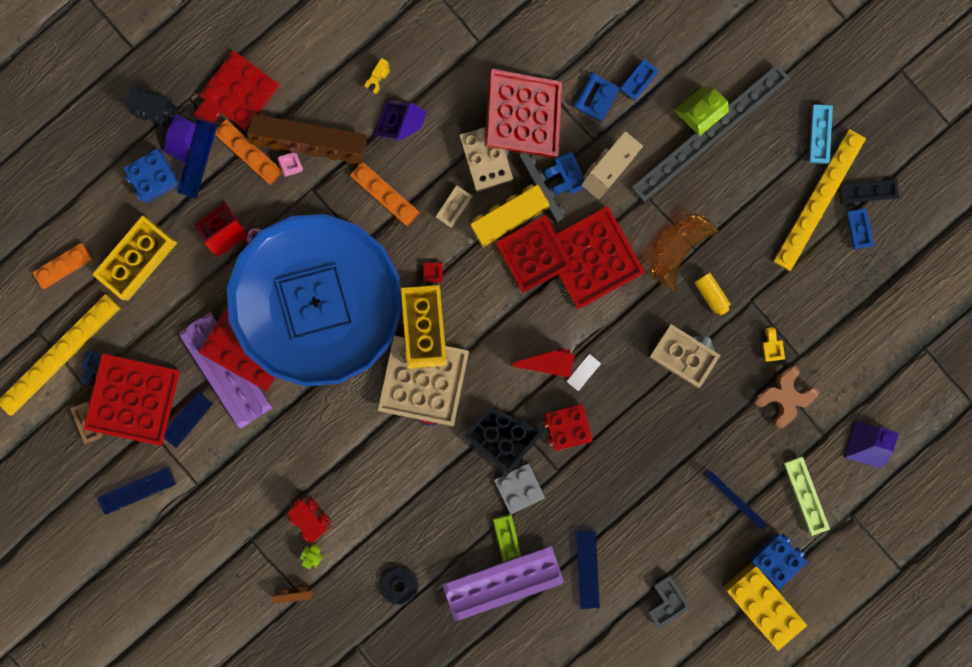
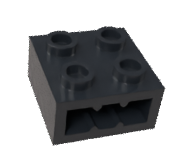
(150, 106)

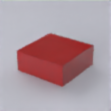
(207, 112)
(433, 272)

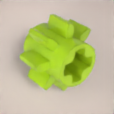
(311, 556)

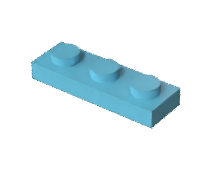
(820, 134)

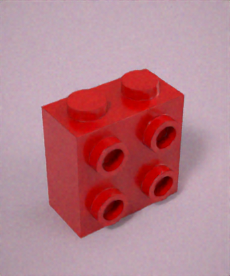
(567, 427)
(308, 518)

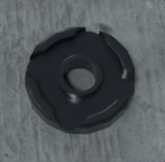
(403, 574)

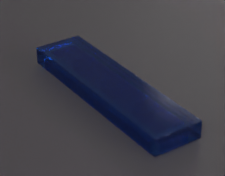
(197, 158)
(137, 491)
(739, 503)
(588, 569)

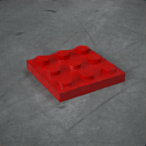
(239, 90)
(534, 254)

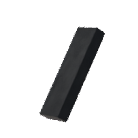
(868, 191)

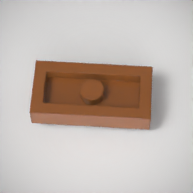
(301, 593)

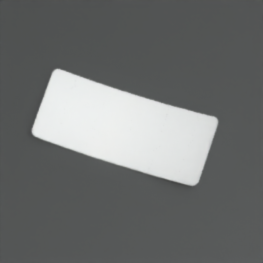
(583, 372)

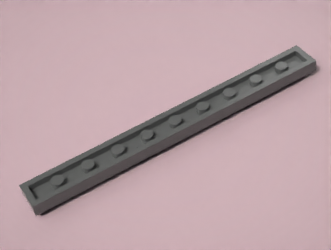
(698, 144)

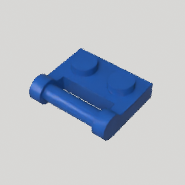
(602, 100)

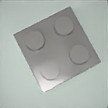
(519, 488)

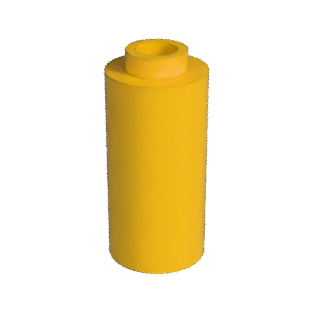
(713, 294)

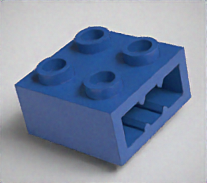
(151, 176)
(778, 559)

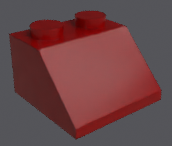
(221, 229)

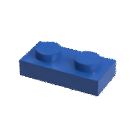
(639, 80)
(860, 229)

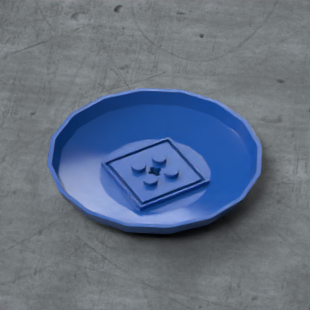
(320, 261)

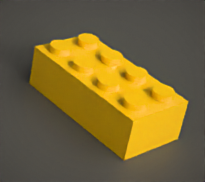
(510, 215)
(134, 258)
(423, 327)
(765, 606)

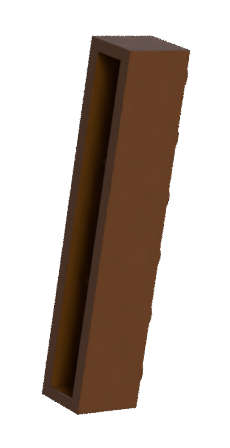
(307, 139)

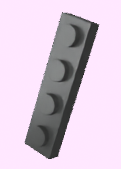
(538, 179)

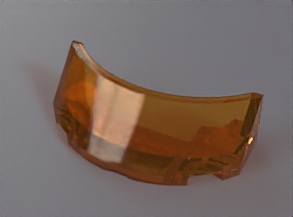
(675, 245)

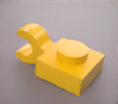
(380, 71)
(773, 348)

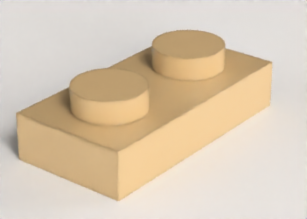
(454, 206)

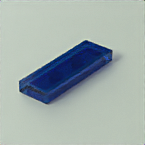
(187, 419)

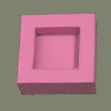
(290, 164)

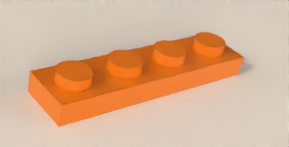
(248, 152)
(384, 194)

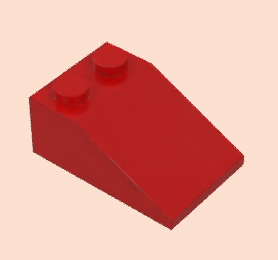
(553, 362)

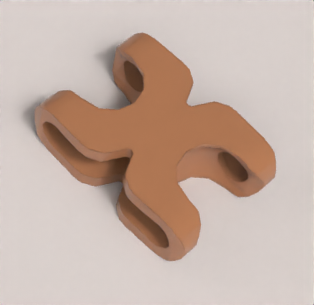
(786, 397)

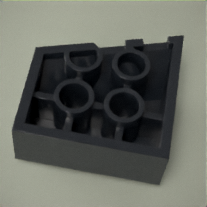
(501, 439)

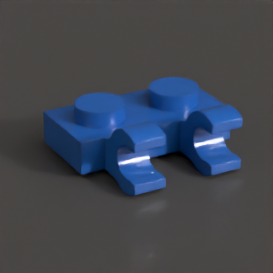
(570, 173)

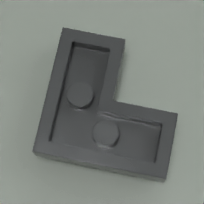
(672, 605)

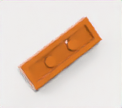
(62, 266)

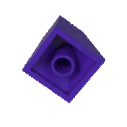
(399, 120)
(179, 138)
(870, 444)

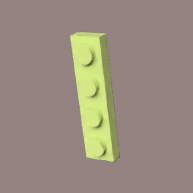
(806, 496)

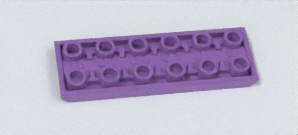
(240, 397)
(503, 583)

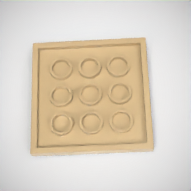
(423, 392)

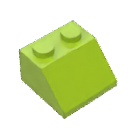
(703, 109)

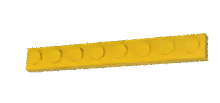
(819, 200)
(58, 355)

